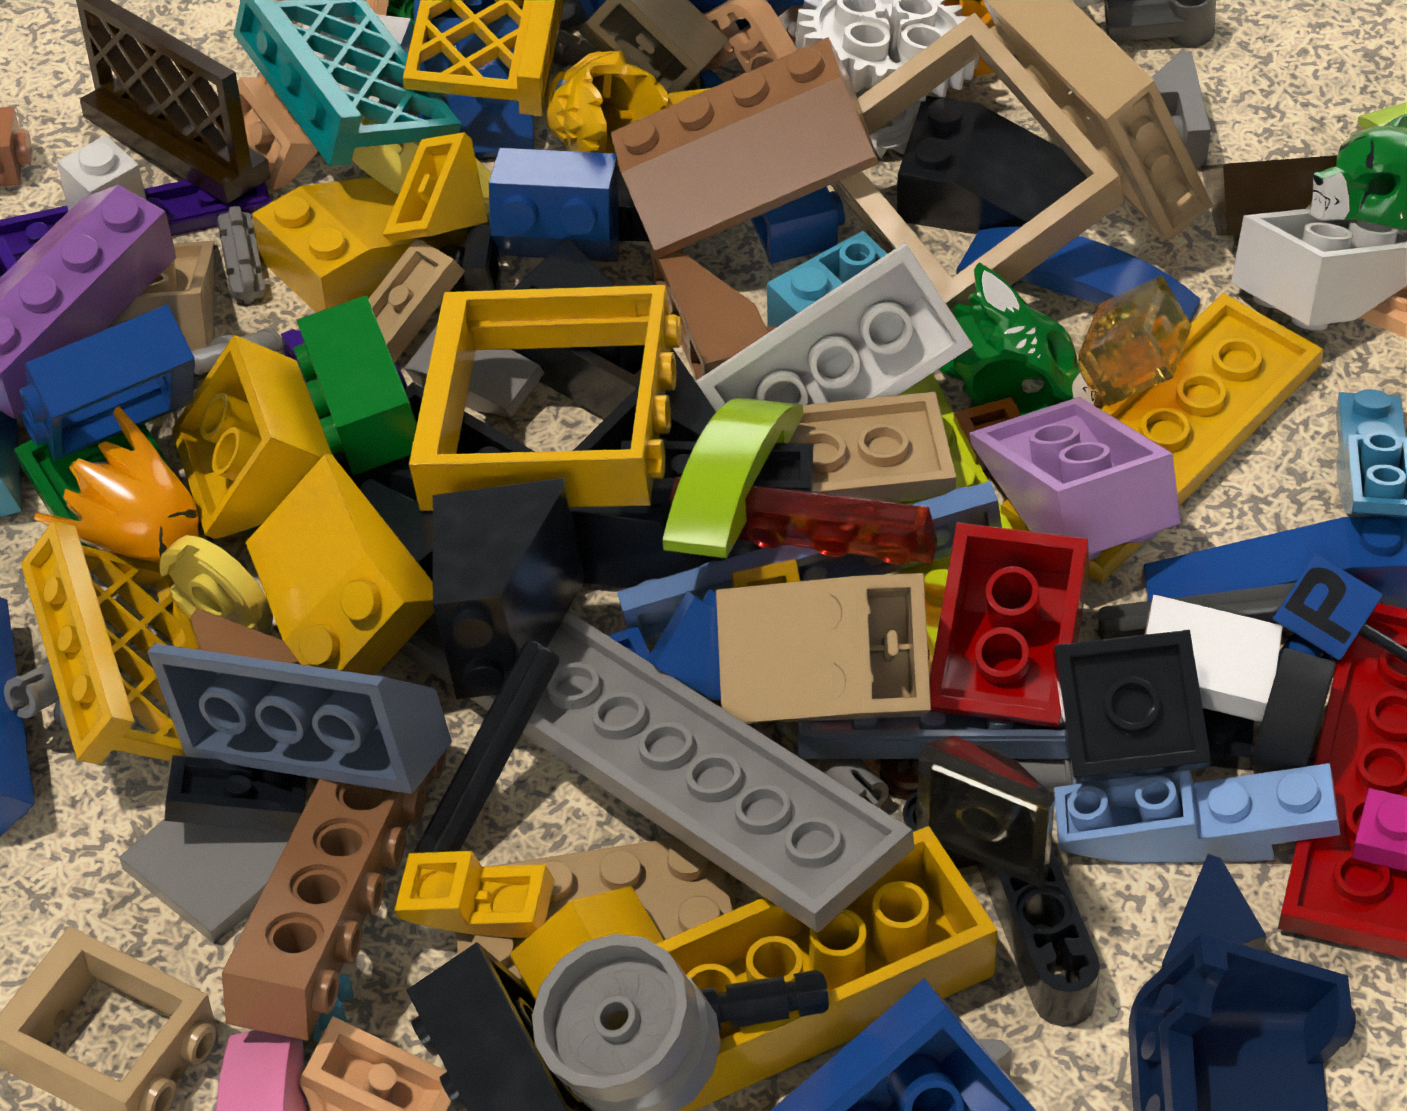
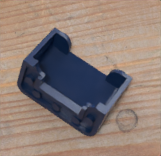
(1236, 1031)

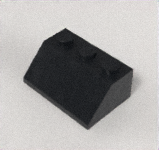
(484, 1034)

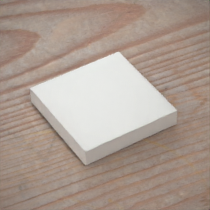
(1231, 652)

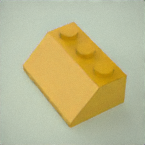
(247, 437)

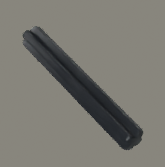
(490, 750)

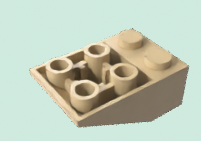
(824, 649)

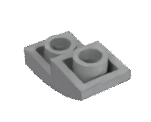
(497, 381)

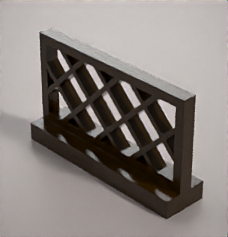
(147, 115)

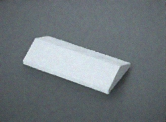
(851, 344)

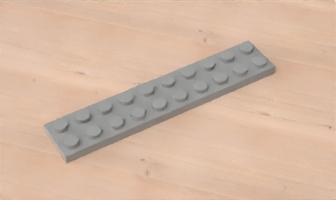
(702, 774)

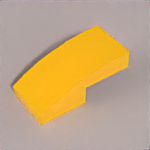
(463, 897)

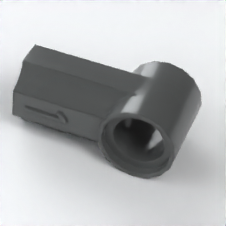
(1180, 20)

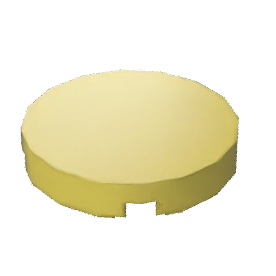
(214, 583)

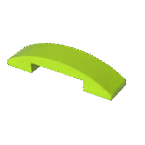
(720, 472)

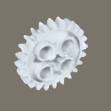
(869, 41)

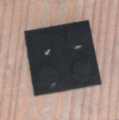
(1131, 706)

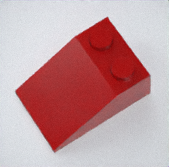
(999, 620)

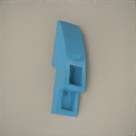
(1371, 454)

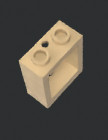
(55, 991)

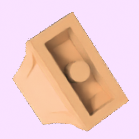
(369, 1074)

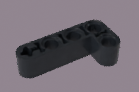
(1057, 998)

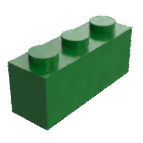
(355, 385)

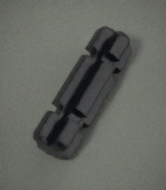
(769, 999)

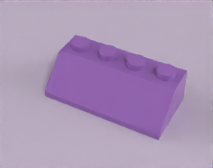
(78, 280)

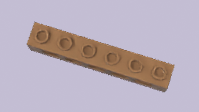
(316, 905)

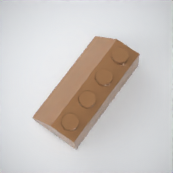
(744, 147)

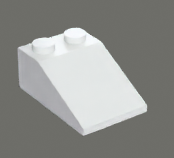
(1319, 267)

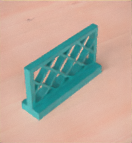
(310, 83)

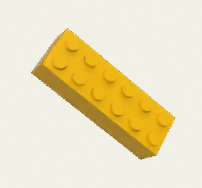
(899, 931)

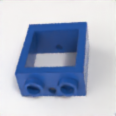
(132, 365)

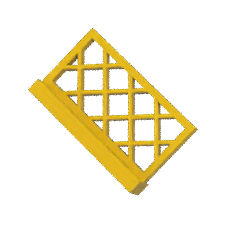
(528, 64)
(86, 654)

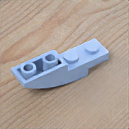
(1183, 821)

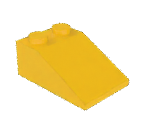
(331, 241)
(338, 575)

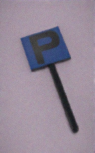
(1332, 609)

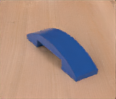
(1085, 270)

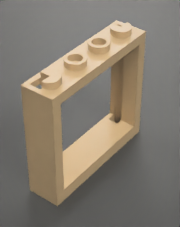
(1113, 101)
(1043, 233)

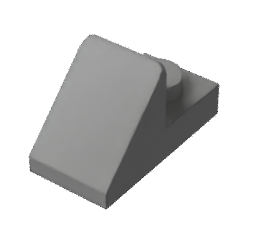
(1184, 100)

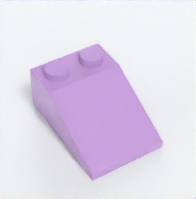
(1081, 475)

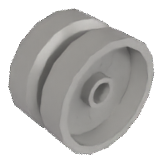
(626, 1027)

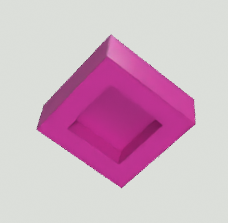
(1383, 830)

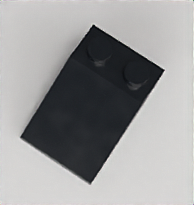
(977, 169)

